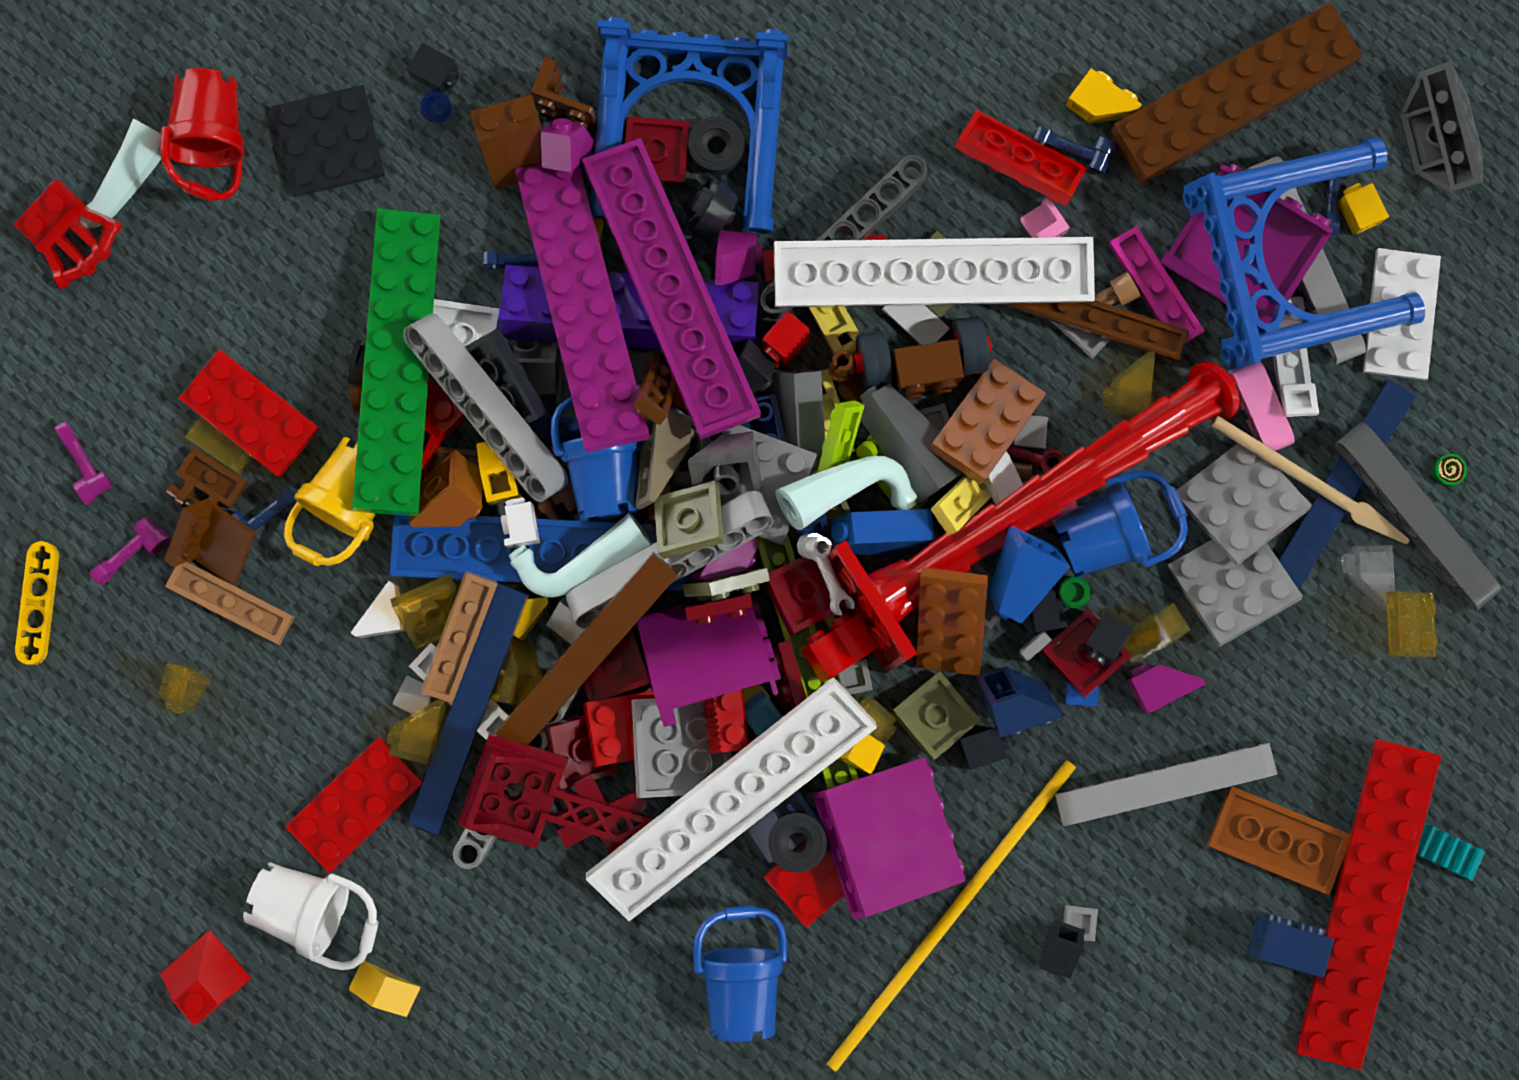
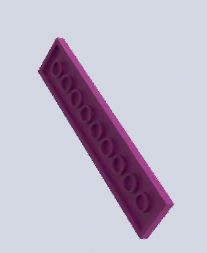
(671, 289)
(582, 307)

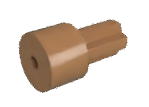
(1121, 290)

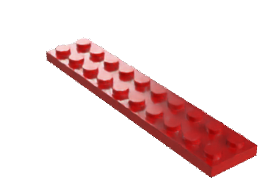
(1369, 903)

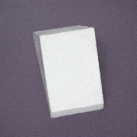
(380, 616)

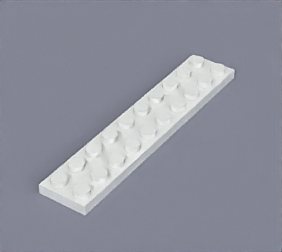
(933, 271)
(731, 799)

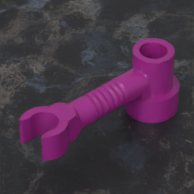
(92, 483)
(147, 536)

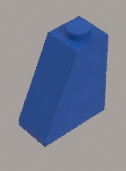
(884, 531)
(1024, 574)

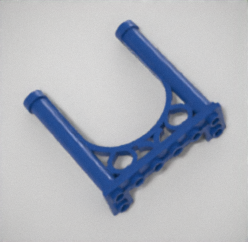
(767, 51)
(1248, 345)

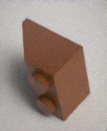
(449, 493)

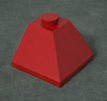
(203, 978)

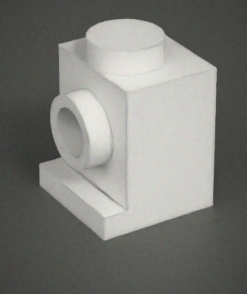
(519, 523)

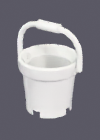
(307, 912)

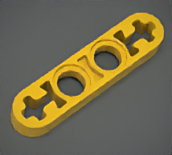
(31, 602)

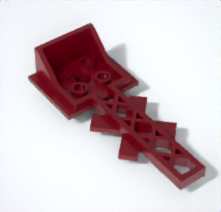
(525, 815)

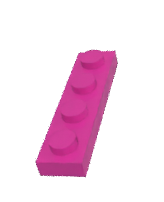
(1154, 282)

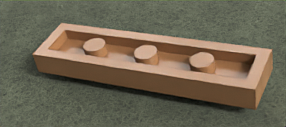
(230, 602)
(459, 637)

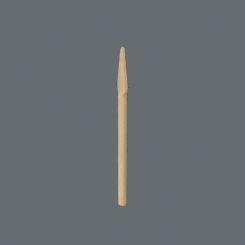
(1360, 512)

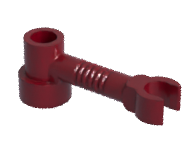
(1035, 458)

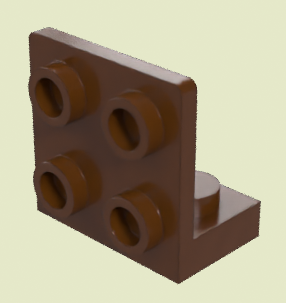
(548, 98)
(211, 539)

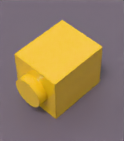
(1362, 208)

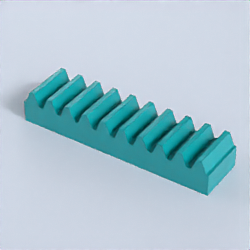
(1449, 852)

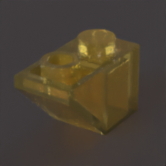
(518, 674)

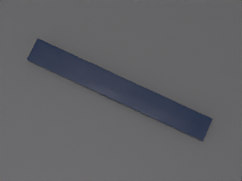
(1325, 515)
(468, 709)

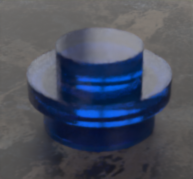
(436, 107)

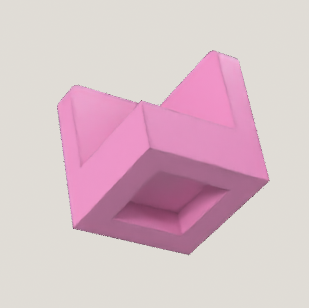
(1045, 221)

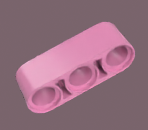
(1262, 407)

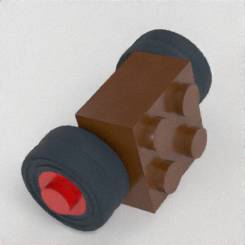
(927, 366)

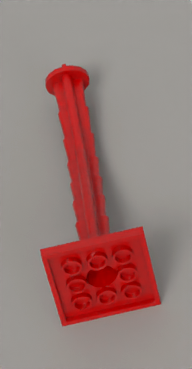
(894, 591)

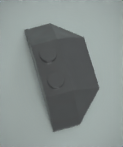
(1442, 130)

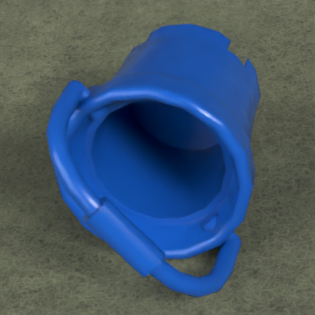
(602, 479)
(1110, 530)
(741, 981)

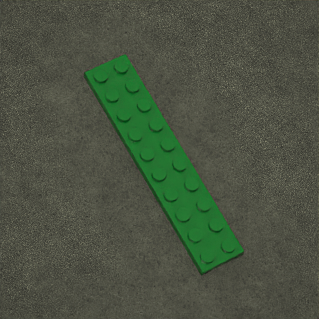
(393, 376)

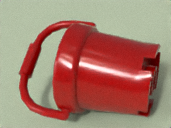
(203, 129)

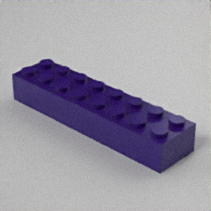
(527, 315)

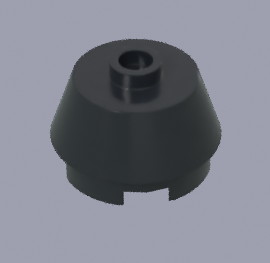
(709, 206)

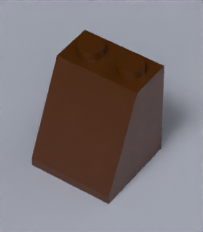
(509, 138)

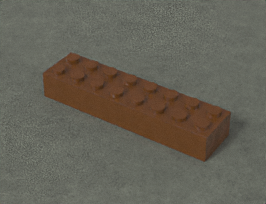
(1235, 94)

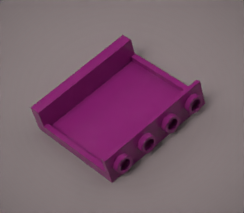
(1288, 243)
(705, 659)
(889, 838)

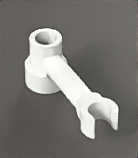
(807, 549)

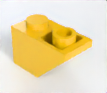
(1100, 100)
(496, 478)

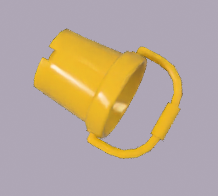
(331, 500)

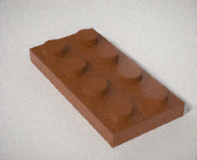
(987, 421)
(951, 621)
(1279, 840)

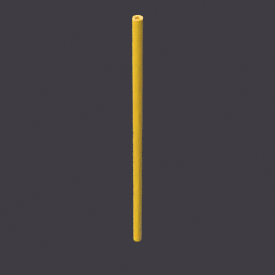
(950, 915)

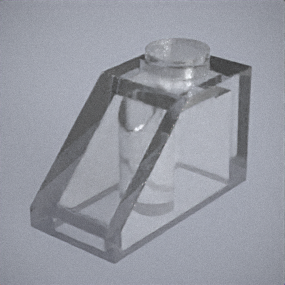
(1371, 571)

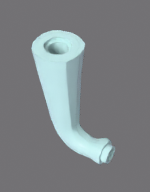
(130, 168)
(816, 494)
(611, 548)

